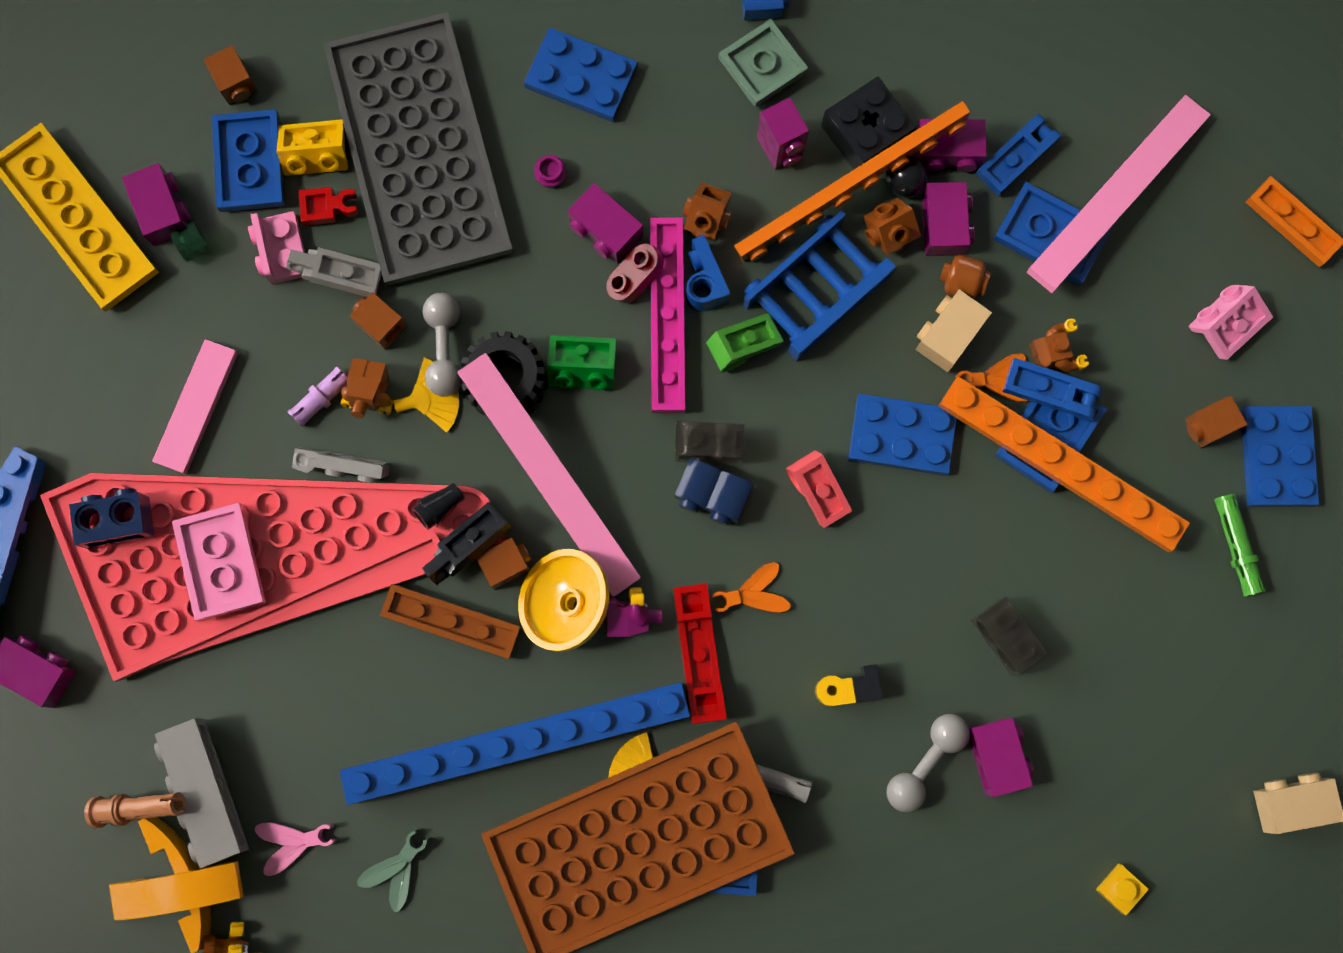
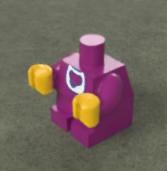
(630, 617)

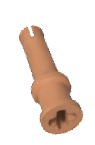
(123, 809)

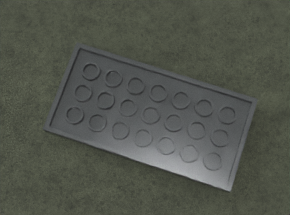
(417, 149)

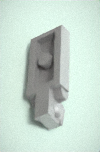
(336, 270)
(338, 464)

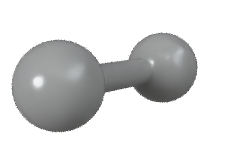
(441, 313)
(906, 790)

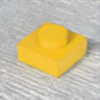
(1122, 889)

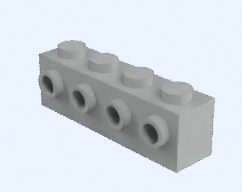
(197, 774)

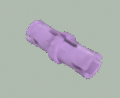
(319, 397)

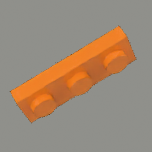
(1295, 221)

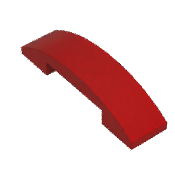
(699, 654)

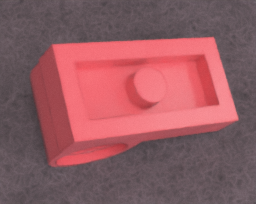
(820, 488)

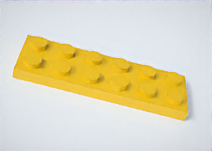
(74, 218)

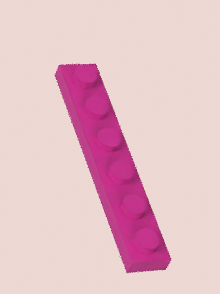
(668, 318)

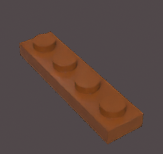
(450, 621)

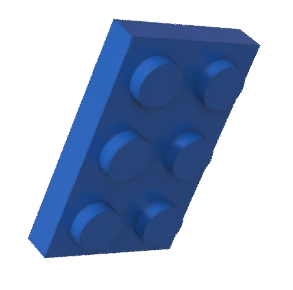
(581, 74)
(247, 161)
(1036, 222)
(1061, 426)
(902, 435)
(1279, 456)

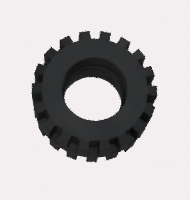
(517, 351)

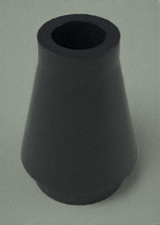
(437, 506)

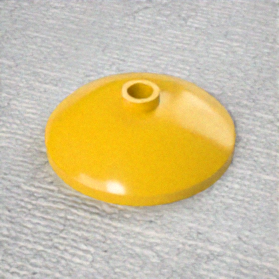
(550, 596)

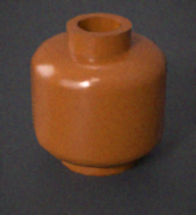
(965, 275)

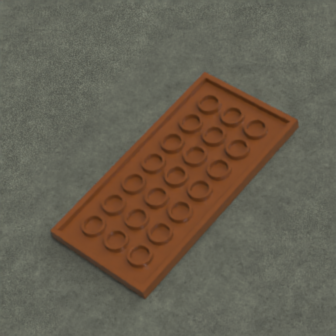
(637, 843)

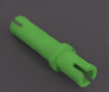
(1237, 538)

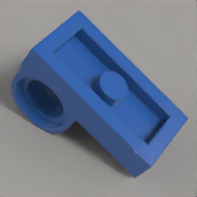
(709, 277)

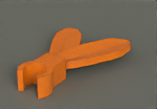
(994, 377)
(751, 594)

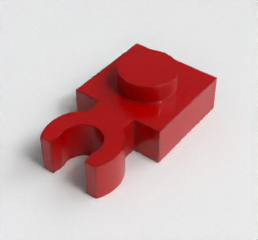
(321, 205)

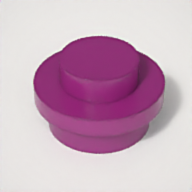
(550, 171)

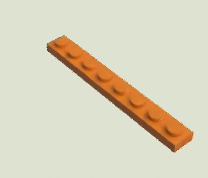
(863, 176)
(1064, 464)

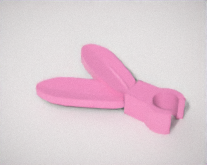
(294, 843)

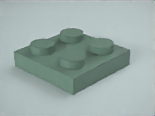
(763, 63)

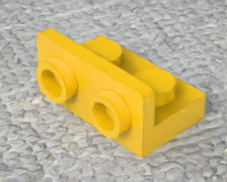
(312, 147)

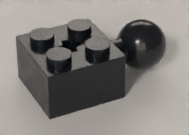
(885, 126)

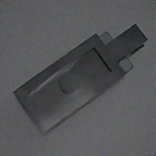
(467, 543)

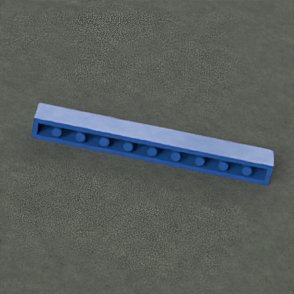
(514, 743)

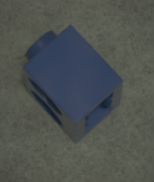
(111, 526)

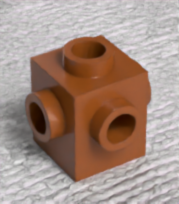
(707, 211)
(891, 226)

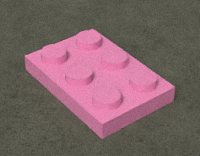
(218, 562)

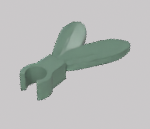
(398, 868)

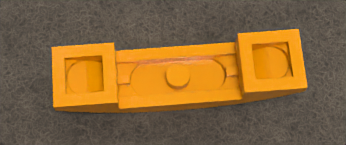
(163, 838)
(176, 891)

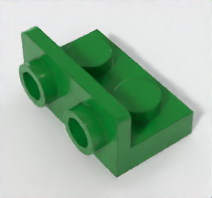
(581, 362)

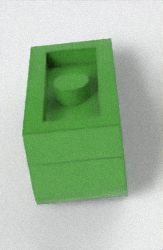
(741, 341)

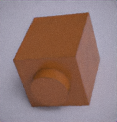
(230, 75)
(377, 320)
(1215, 421)
(504, 562)

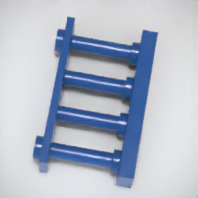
(826, 317)

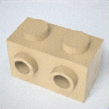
(953, 330)
(1299, 804)

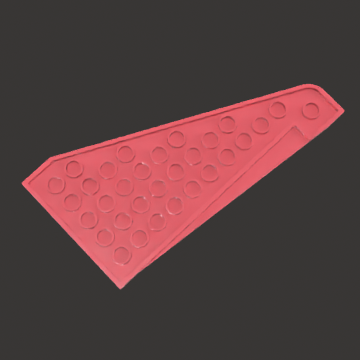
(309, 541)

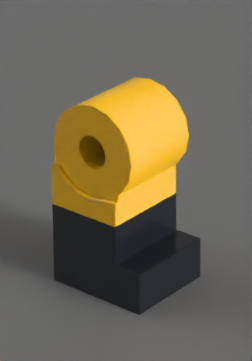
(838, 691)

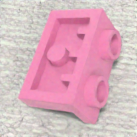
(274, 240)
(1232, 319)

